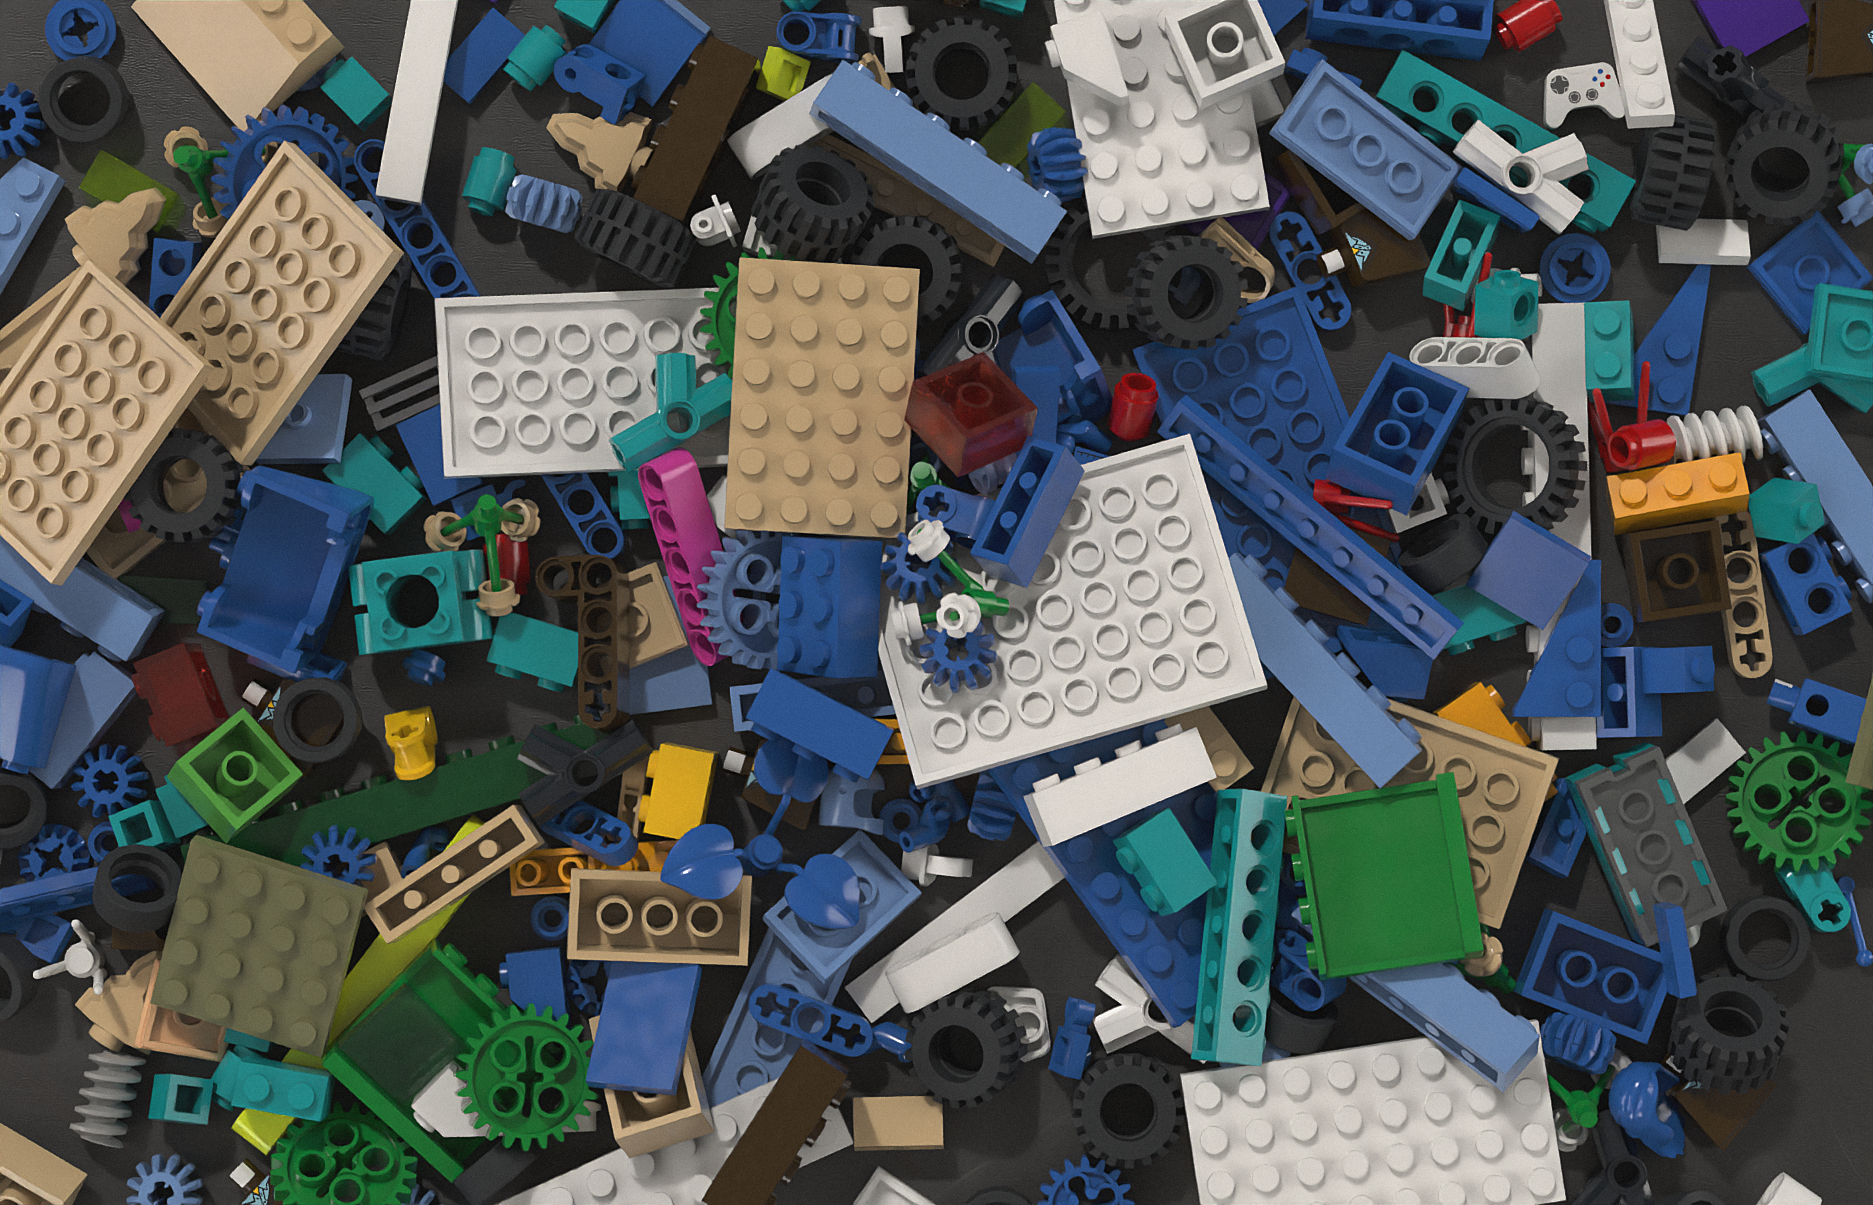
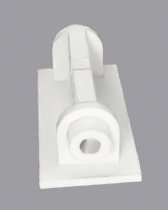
(715, 224)

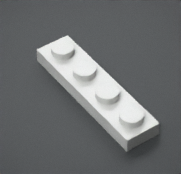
(1640, 63)

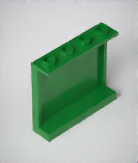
(1385, 879)
(461, 1001)

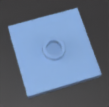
(314, 426)

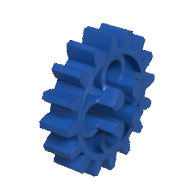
(1095, 1180)

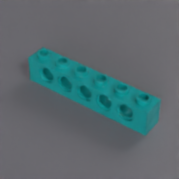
(1410, 75)
(1224, 944)

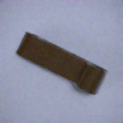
(593, 645)

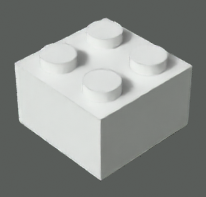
(1223, 48)

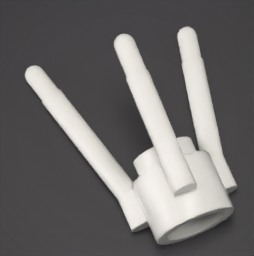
(80, 959)

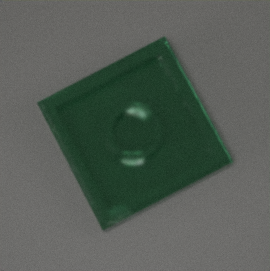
(402, 1044)

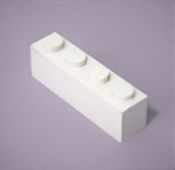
(1120, 785)

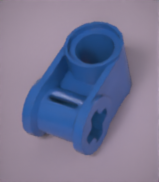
(823, 36)
(962, 516)
(1292, 974)

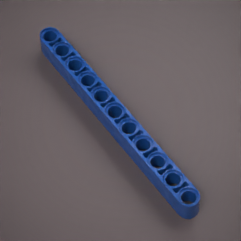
(427, 262)

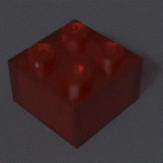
(970, 414)
(180, 694)

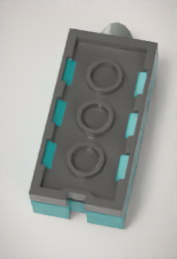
(1645, 841)

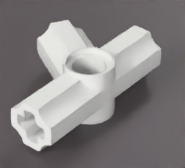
(1544, 168)
(1131, 1019)

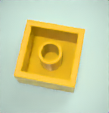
(679, 789)

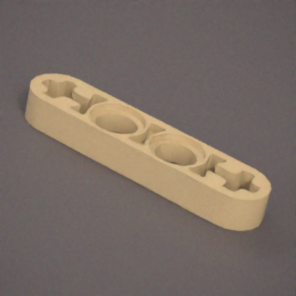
(1748, 591)

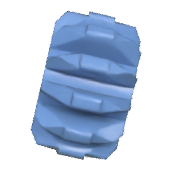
(544, 203)
(154, 1177)

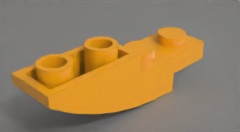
(550, 868)

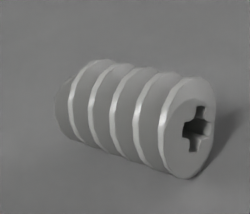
(107, 1097)

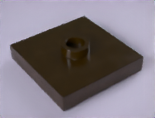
(1321, 592)

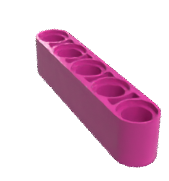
(685, 538)

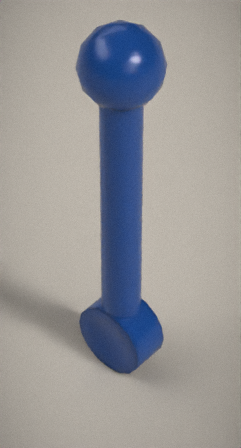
(1864, 956)

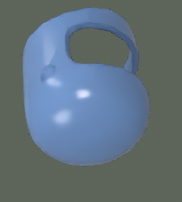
(850, 803)

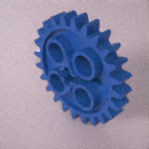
(245, 161)

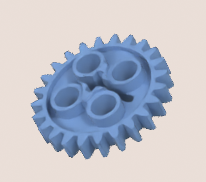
(755, 639)

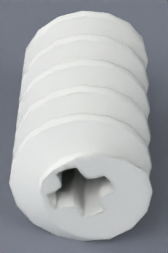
(1716, 434)

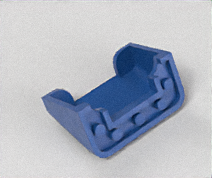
(1052, 339)
(286, 567)
(30, 706)

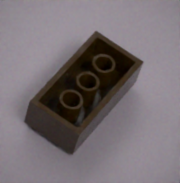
(698, 130)
(780, 1128)

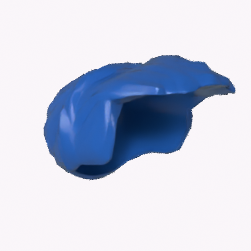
(1645, 1110)

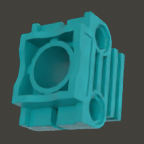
(457, 619)

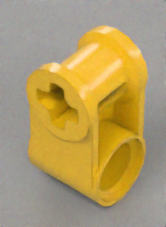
(413, 741)

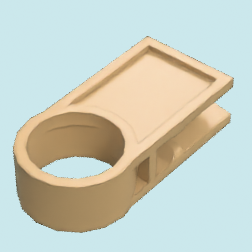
(1243, 252)
(632, 789)

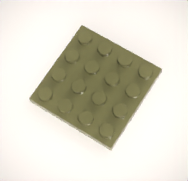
(258, 945)

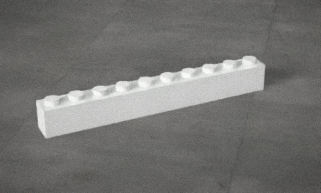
(1560, 361)

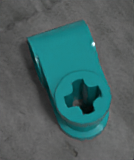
(1810, 890)

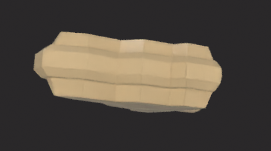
(603, 149)
(116, 232)
(120, 1005)

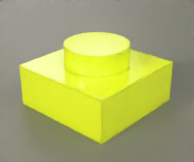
(782, 73)

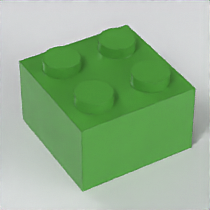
(234, 775)

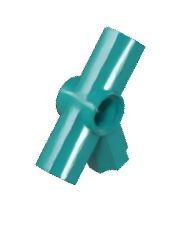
(1788, 376)
(674, 394)

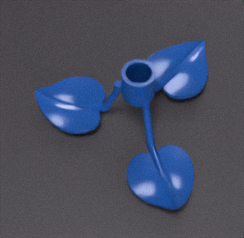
(709, 867)

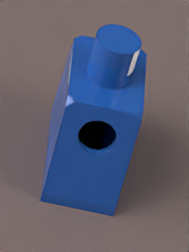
(1841, 709)

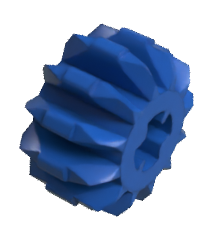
(21, 126)
(1056, 162)
(920, 582)
(960, 670)
(109, 763)
(991, 810)
(348, 852)
(1577, 1043)

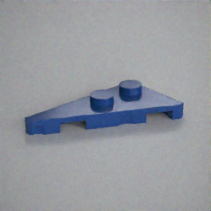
(1673, 349)
(1569, 669)

